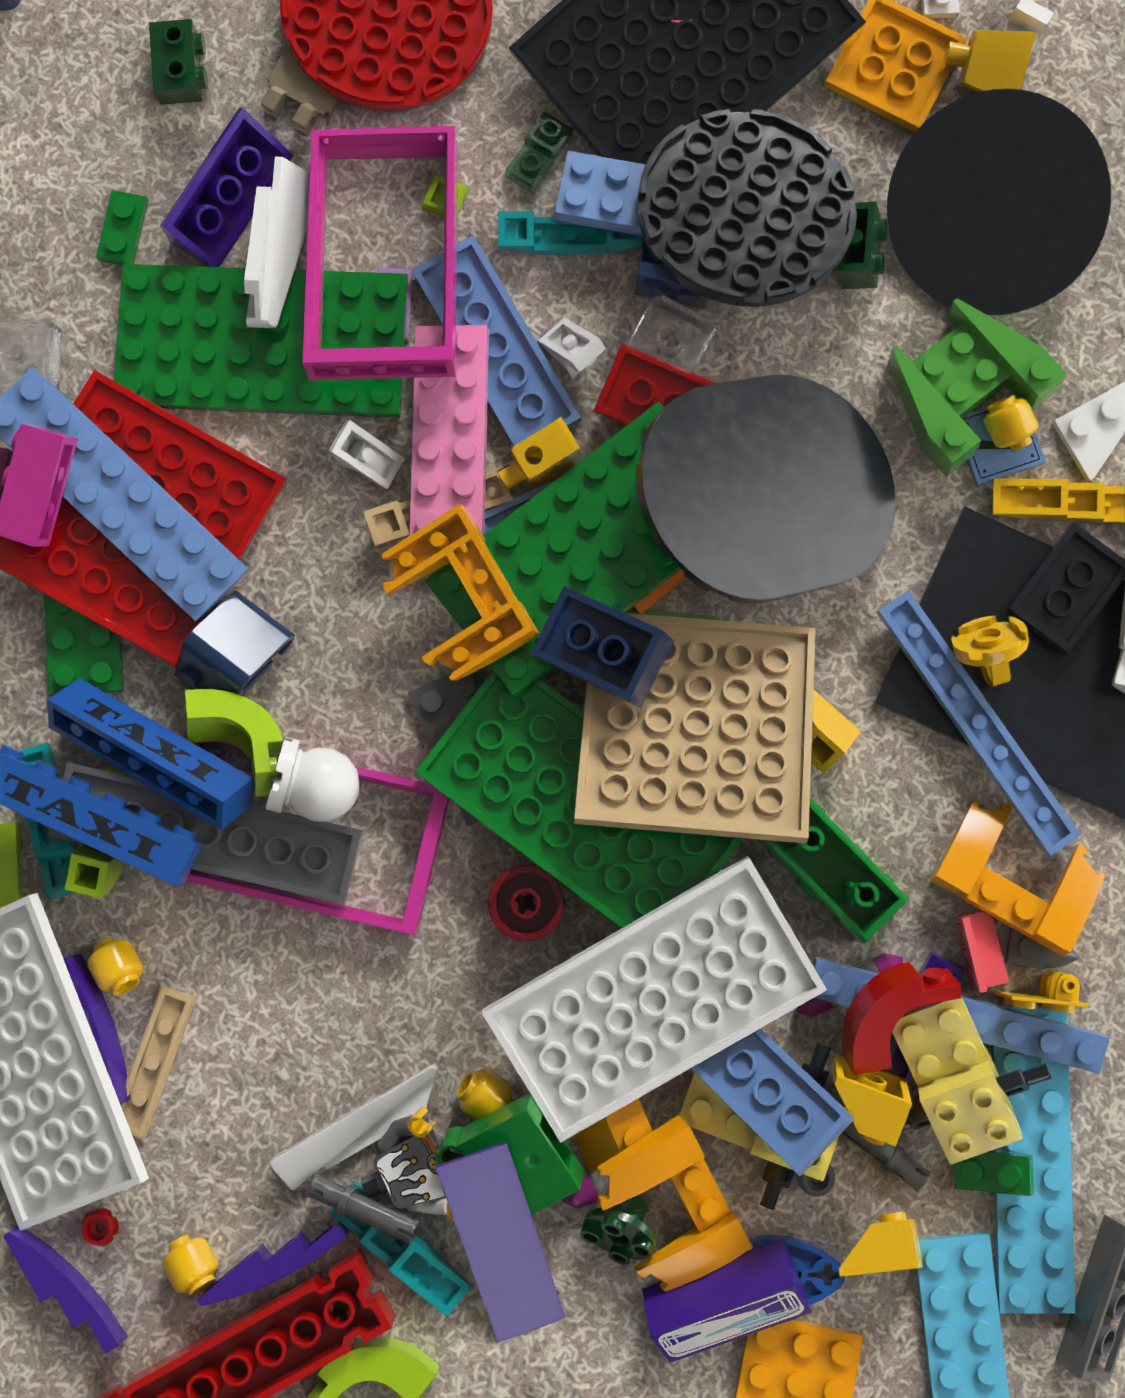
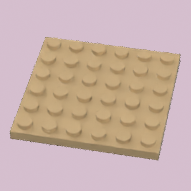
(715, 741)

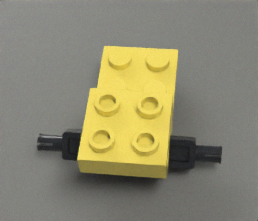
(959, 1081)
(710, 1114)

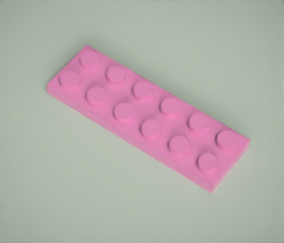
(450, 430)

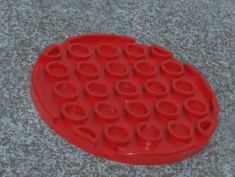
(387, 50)

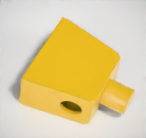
(992, 59)
(552, 446)

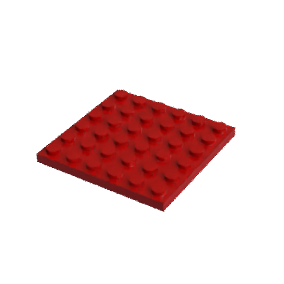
(204, 475)

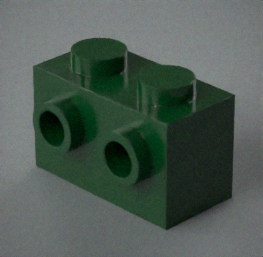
(176, 61)
(863, 258)

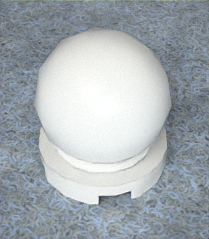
(315, 783)

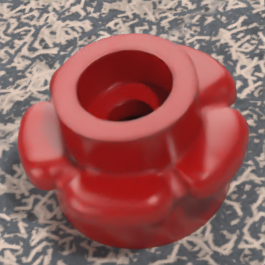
(90, 1231)

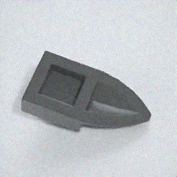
(1027, 952)

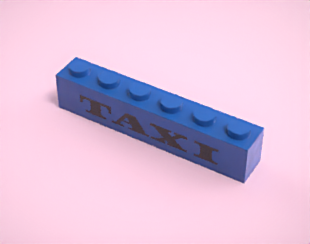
(150, 753)
(96, 820)

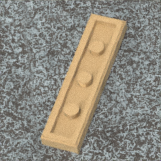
(155, 1057)

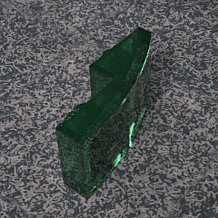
(539, 153)

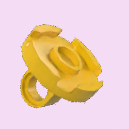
(991, 646)

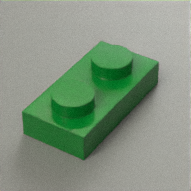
(122, 228)
(996, 1173)

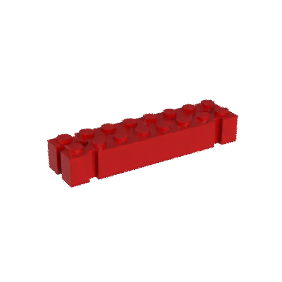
(273, 1341)

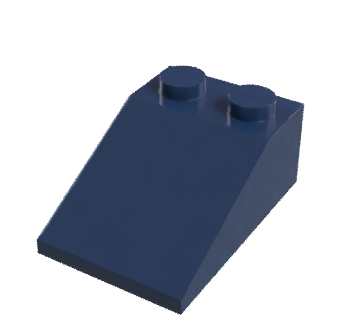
(603, 646)

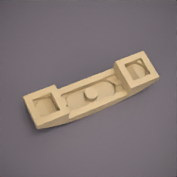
(391, 521)

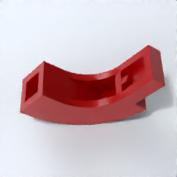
(880, 1007)

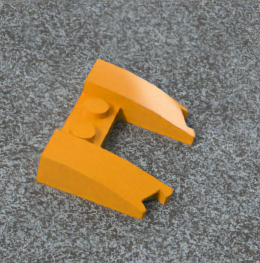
(504, 620)
(1049, 923)
(675, 1155)

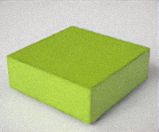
(435, 197)

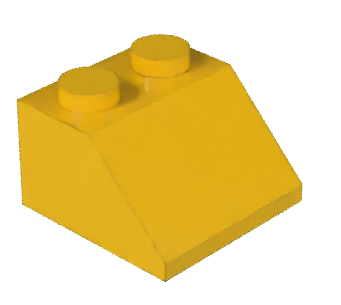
(875, 1100)
(885, 1247)

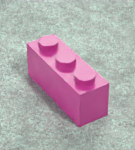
(35, 484)

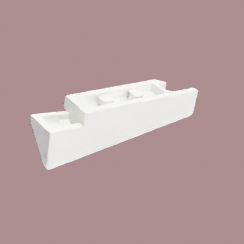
(275, 242)
(353, 1130)

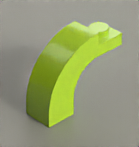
(240, 722)
(92, 870)
(379, 1360)

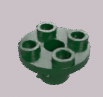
(621, 1231)

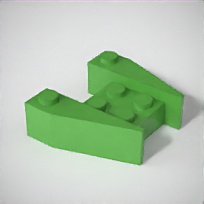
(965, 373)

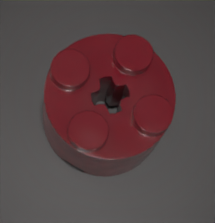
(504, 907)

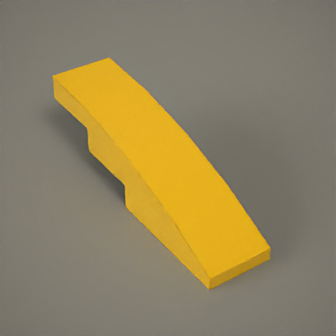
(1058, 501)

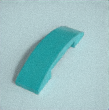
(545, 236)

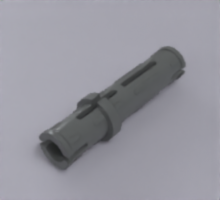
(891, 1159)
(363, 1208)

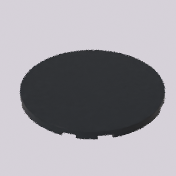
(999, 201)
(746, 207)

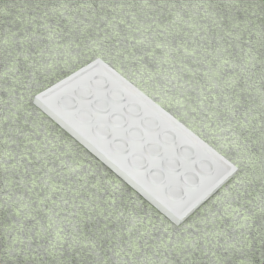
(654, 999)
(58, 1108)

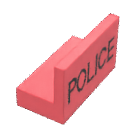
(980, 951)

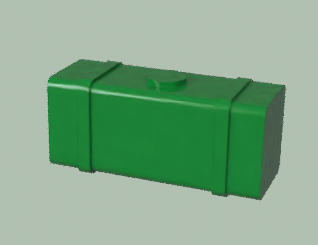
(839, 876)

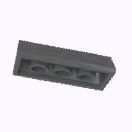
(1096, 1304)

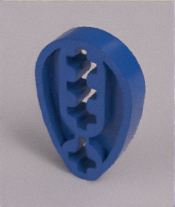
(808, 1259)

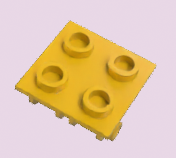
(1056, 992)

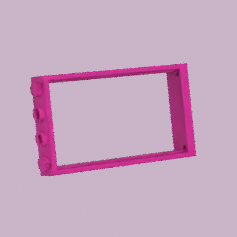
(385, 361)
(420, 880)

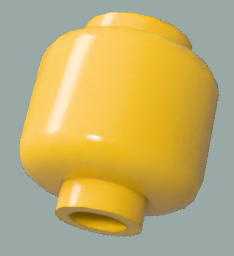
(1011, 422)
(115, 966)
(483, 1093)
(190, 1265)

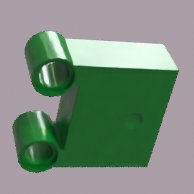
(543, 1164)

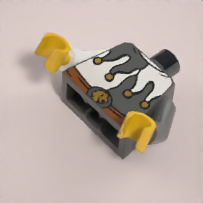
(408, 1167)

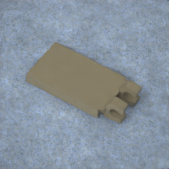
(291, 82)

